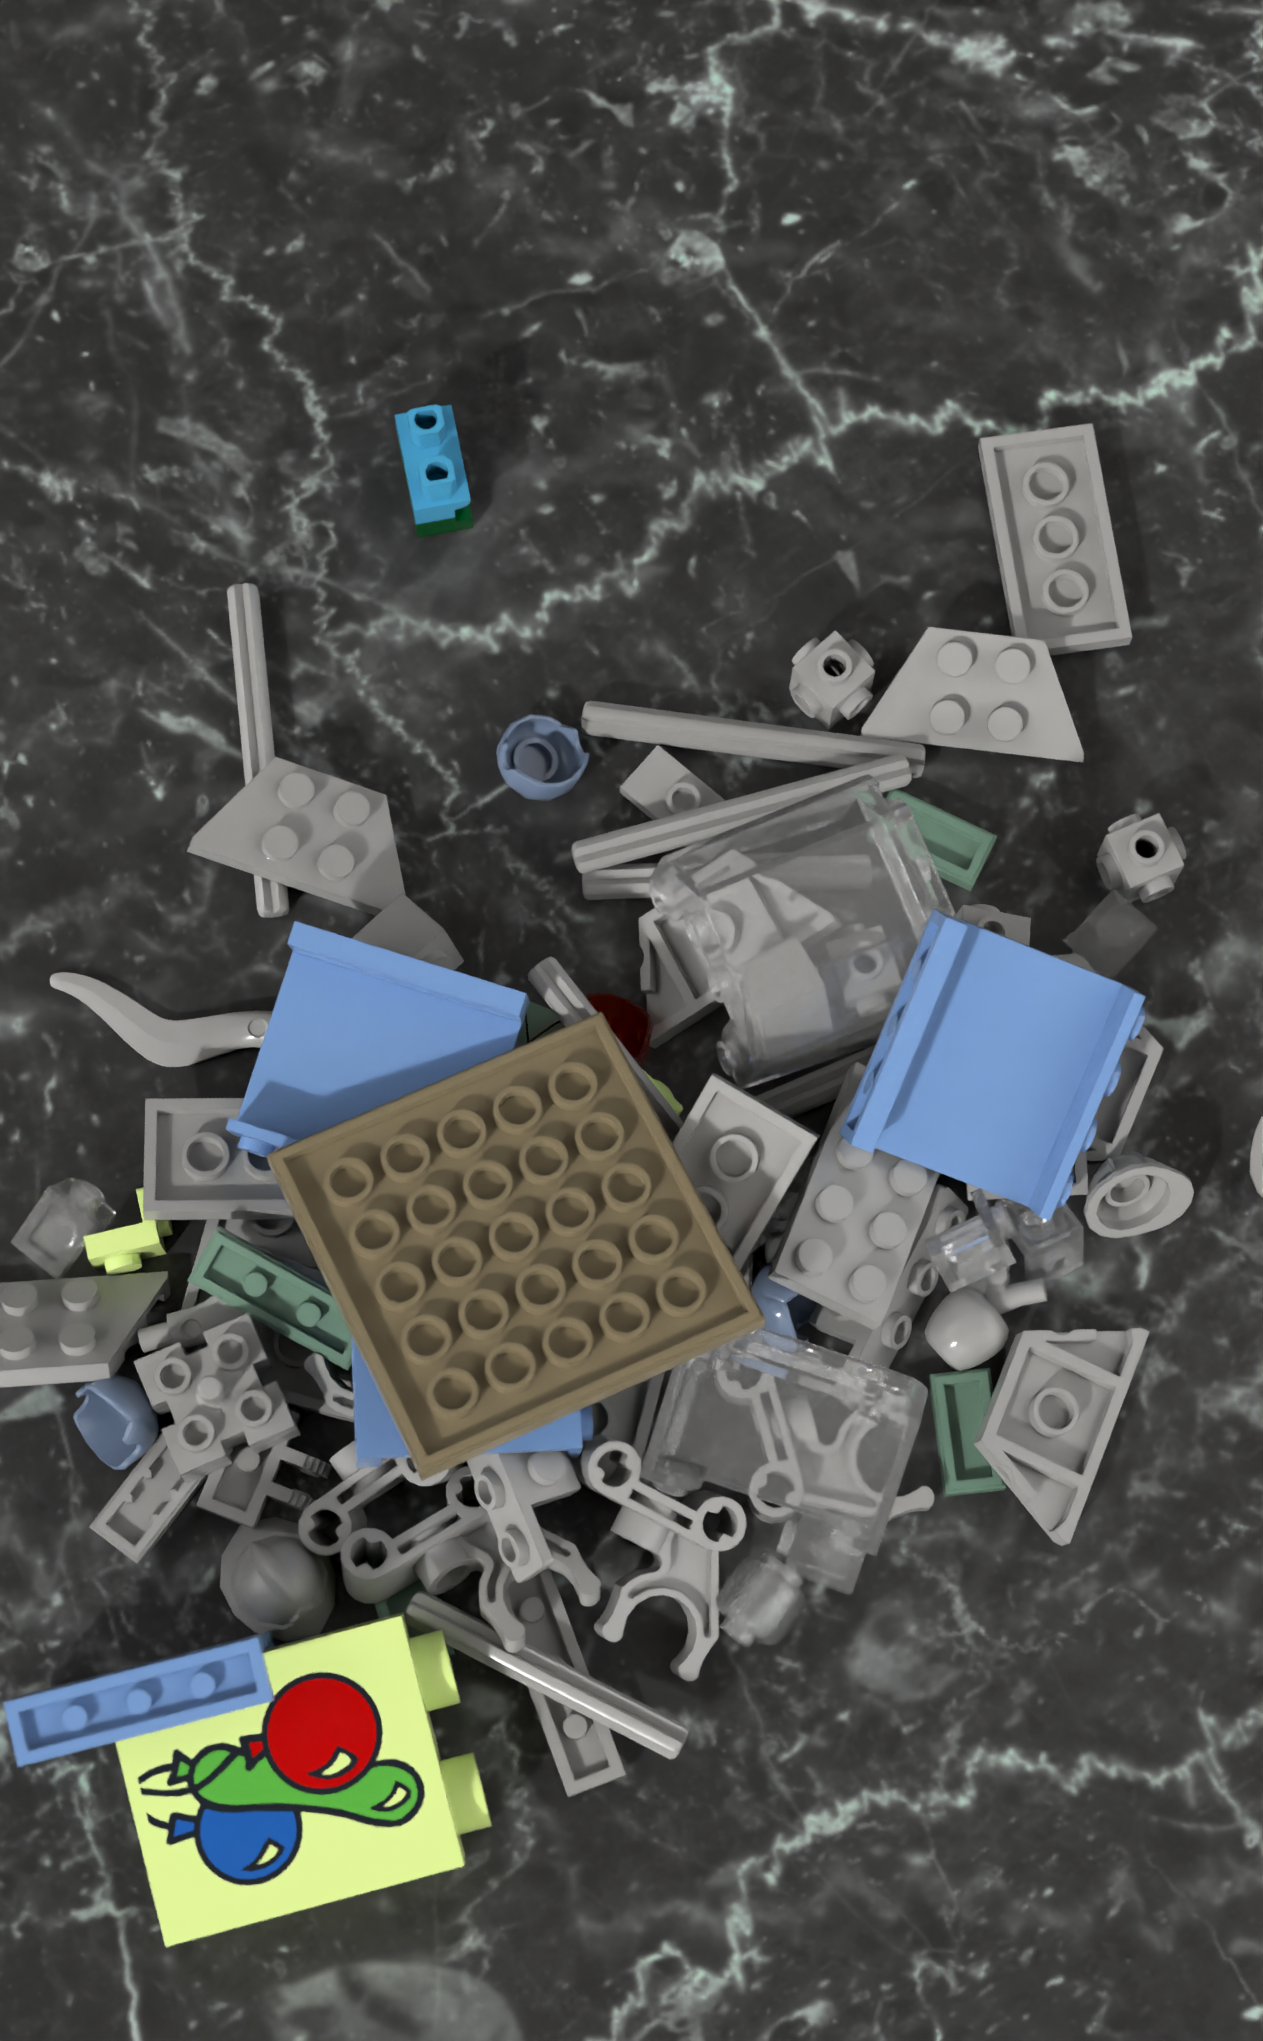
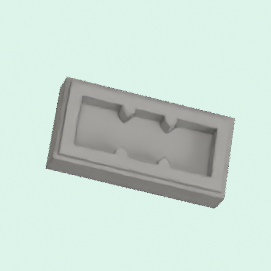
(666, 787)
(145, 1504)

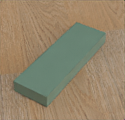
(273, 1295)

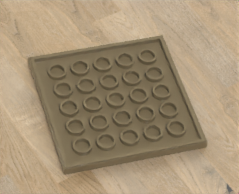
(514, 1244)

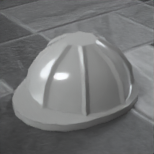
(1135, 1196)

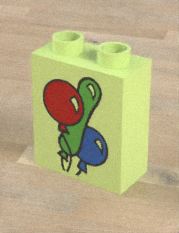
(306, 1792)

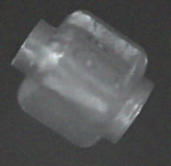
(760, 1601)

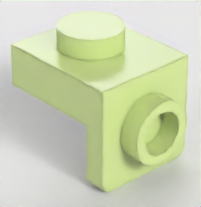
(125, 1247)

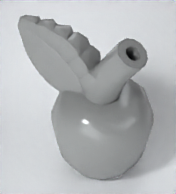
(969, 1321)

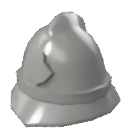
(277, 1581)

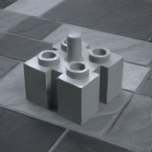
(217, 1398)

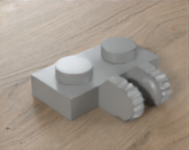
(243, 1487)

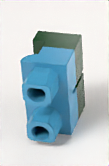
(434, 470)

